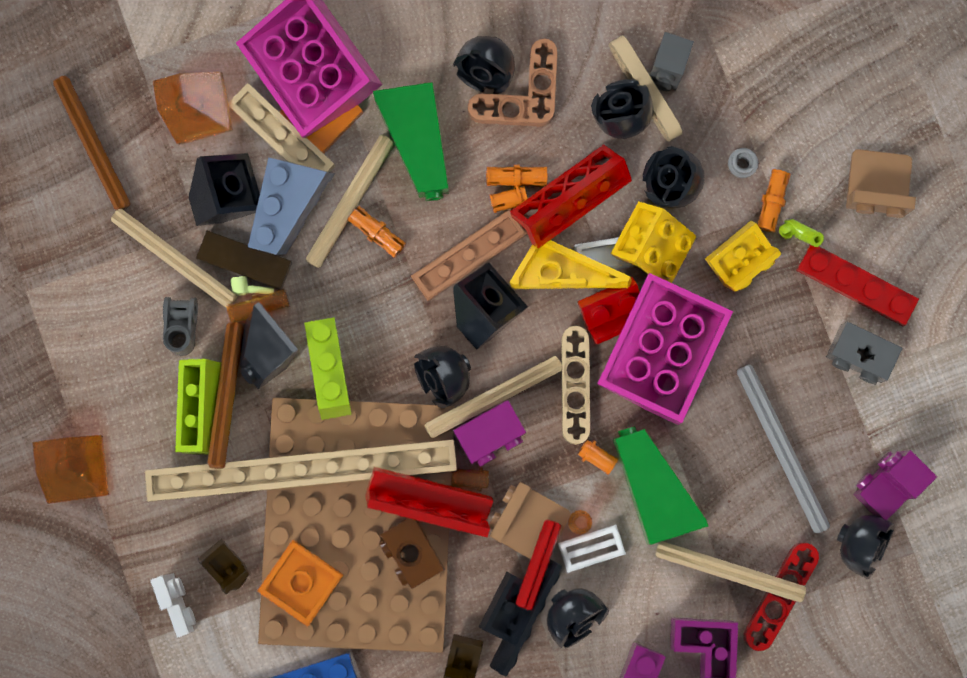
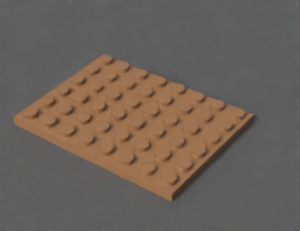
(334, 523)

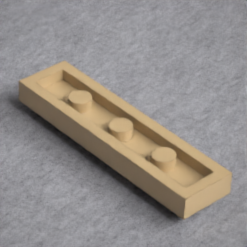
(277, 130)

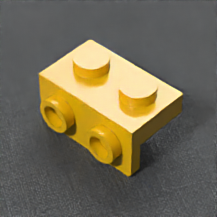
(742, 257)

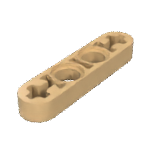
(634, 69)
(579, 385)

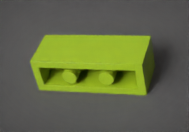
(327, 368)
(196, 405)

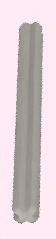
(783, 449)

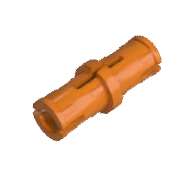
(516, 176)
(773, 200)
(376, 231)

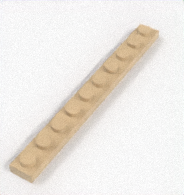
(299, 470)

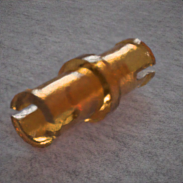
(270, 302)

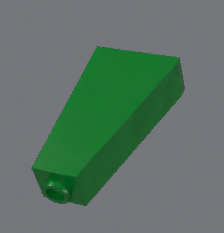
(415, 131)
(657, 493)

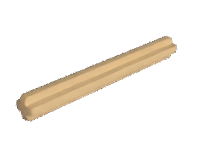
(349, 201)
(173, 257)
(493, 397)
(731, 571)

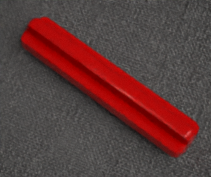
(538, 564)

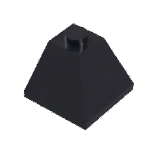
(223, 189)
(485, 305)
(264, 348)

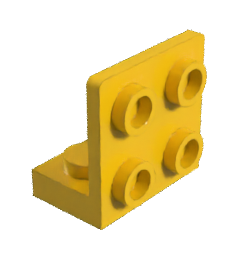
(654, 241)

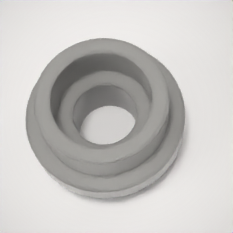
(749, 156)

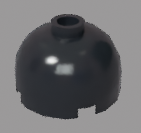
(485, 63)
(623, 109)
(673, 177)
(443, 373)
(864, 543)
(574, 615)

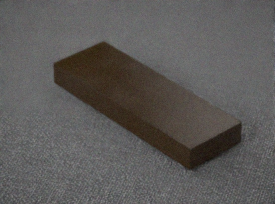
(244, 260)

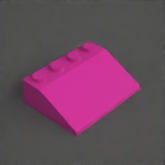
(308, 64)
(665, 349)

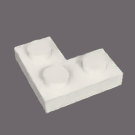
(169, 595)

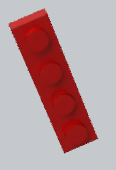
(857, 284)

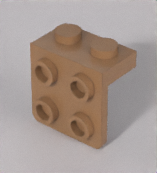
(880, 183)
(524, 517)

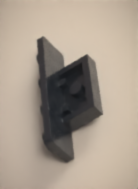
(512, 622)

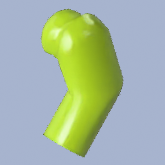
(800, 231)

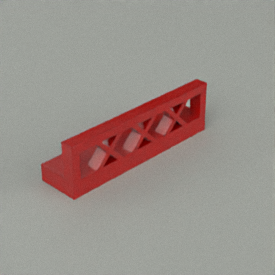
(576, 197)
(429, 501)

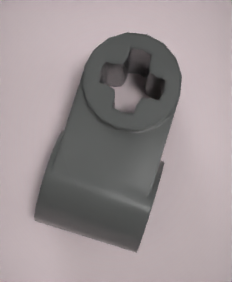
(180, 318)

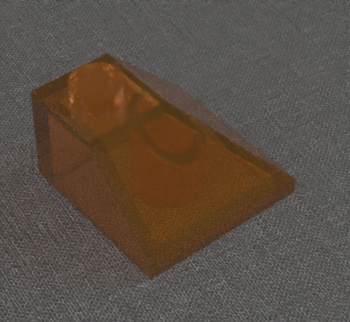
(193, 105)
(71, 468)

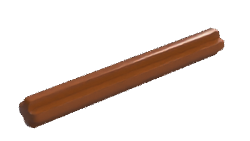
(91, 143)
(225, 396)

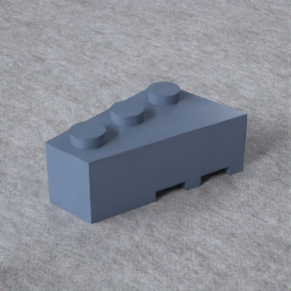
(284, 204)

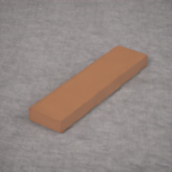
(468, 255)

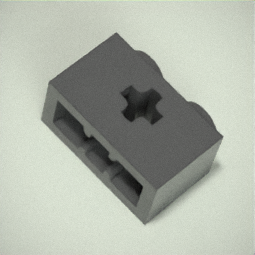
(670, 61)
(880, 352)

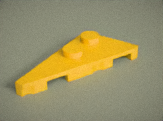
(561, 268)

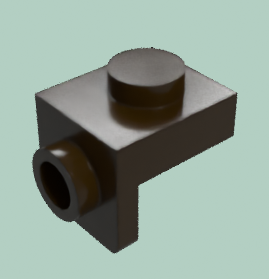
(224, 566)
(463, 657)

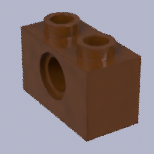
(427, 563)

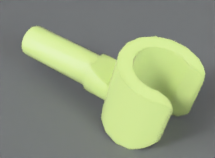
(240, 287)

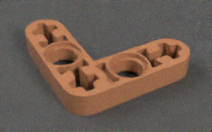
(525, 103)

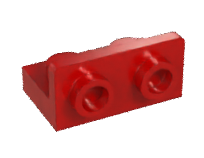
(608, 311)

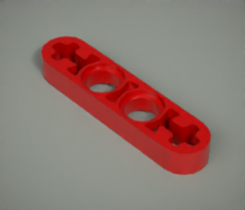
(785, 603)

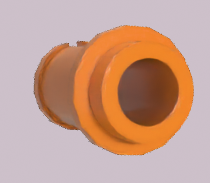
(508, 199)
(597, 456)

